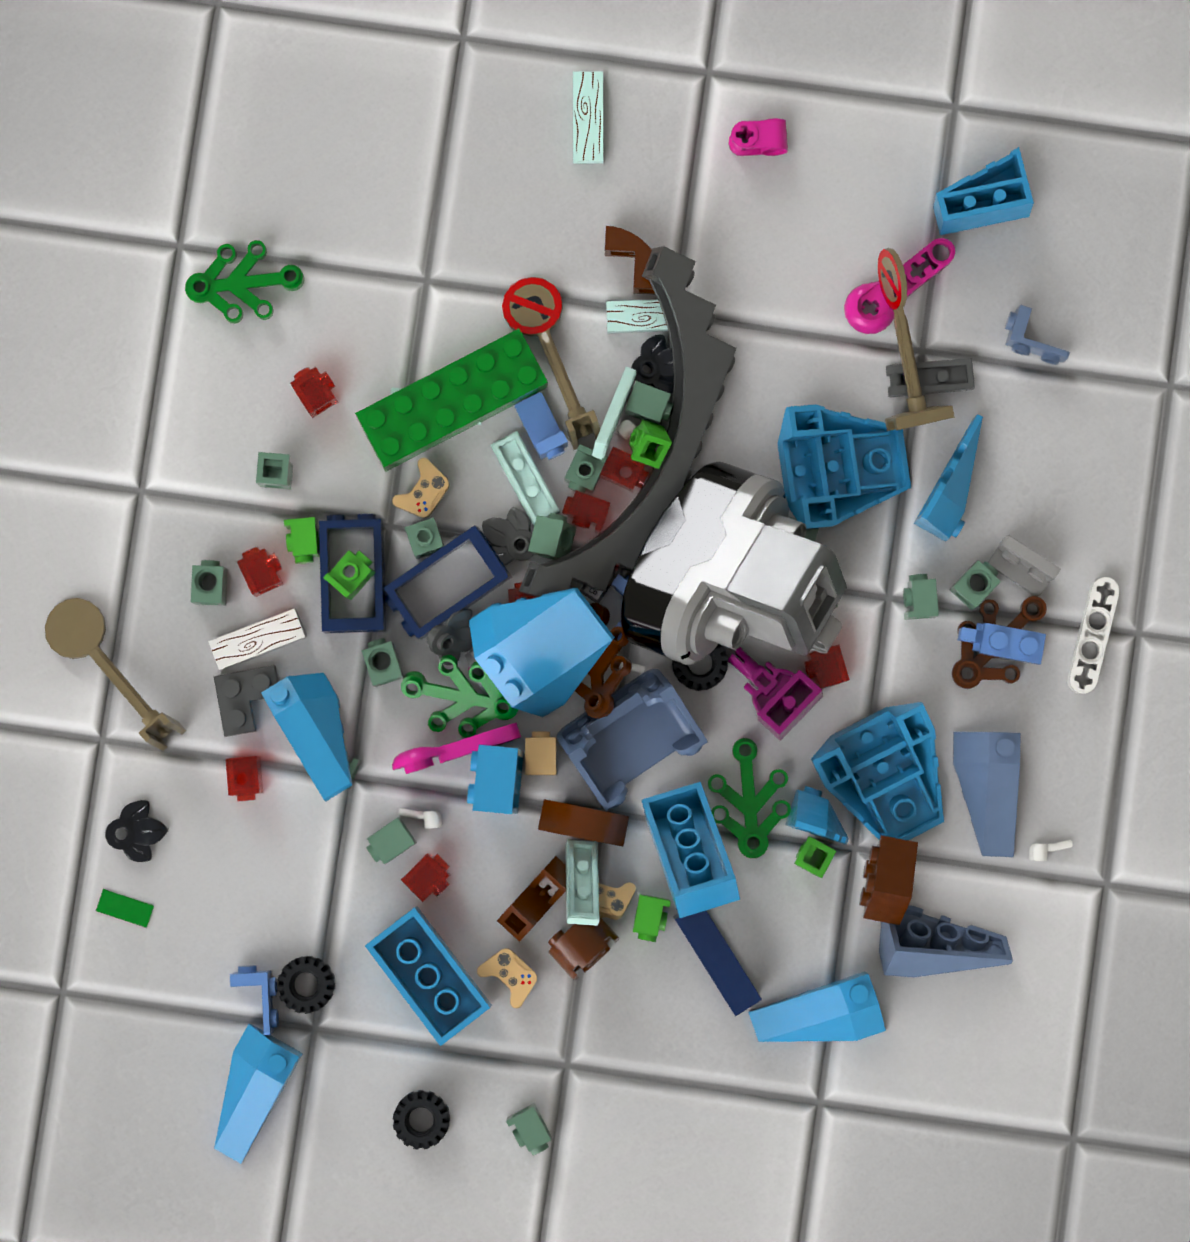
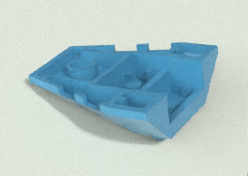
(838, 464)
(539, 648)
(886, 771)

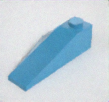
(254, 1083)

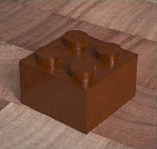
(889, 880)

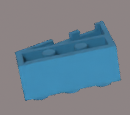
(986, 198)

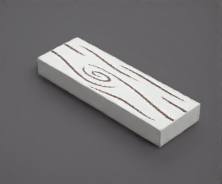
(257, 639)

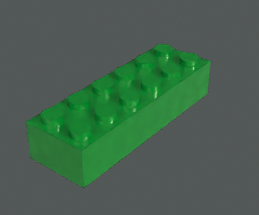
(452, 400)

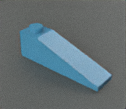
(948, 499)
(312, 723)
(815, 816)
(828, 1013)

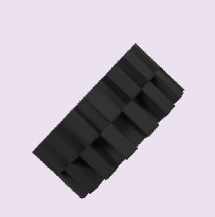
(705, 681)
(287, 984)
(411, 1136)

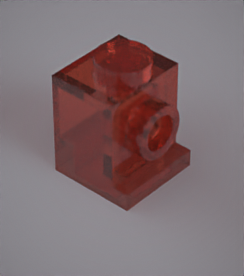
(615, 462)
(587, 511)

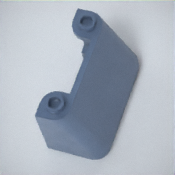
(637, 734)

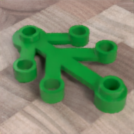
(238, 282)
(464, 697)
(749, 803)

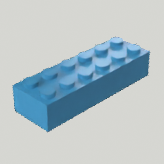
(496, 779)

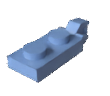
(1005, 642)

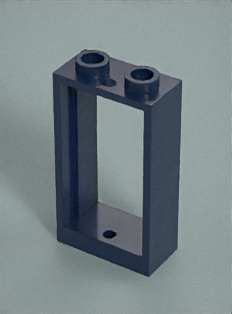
(487, 553)
(353, 625)
(719, 961)

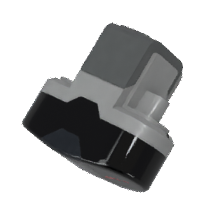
(731, 568)

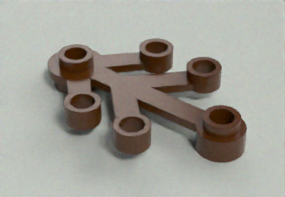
(976, 663)
(600, 690)

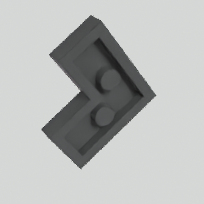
(235, 696)

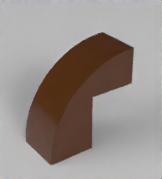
(626, 244)
(583, 823)
(535, 900)

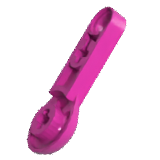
(872, 291)
(421, 757)

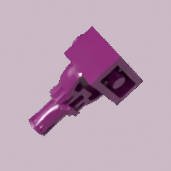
(780, 697)

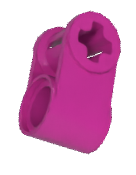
(764, 138)

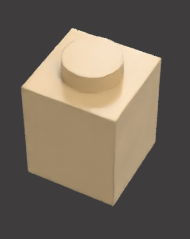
(541, 754)

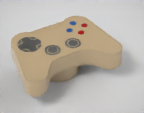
(426, 493)
(615, 901)
(512, 973)

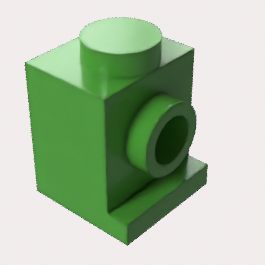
(644, 442)
(303, 539)
(350, 586)
(814, 857)
(649, 917)

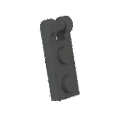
(934, 377)

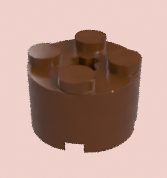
(581, 946)

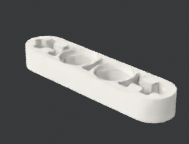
(1088, 634)

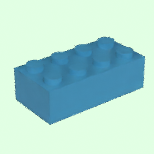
(690, 850)
(428, 975)

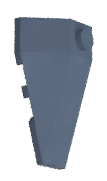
(990, 784)
(936, 946)

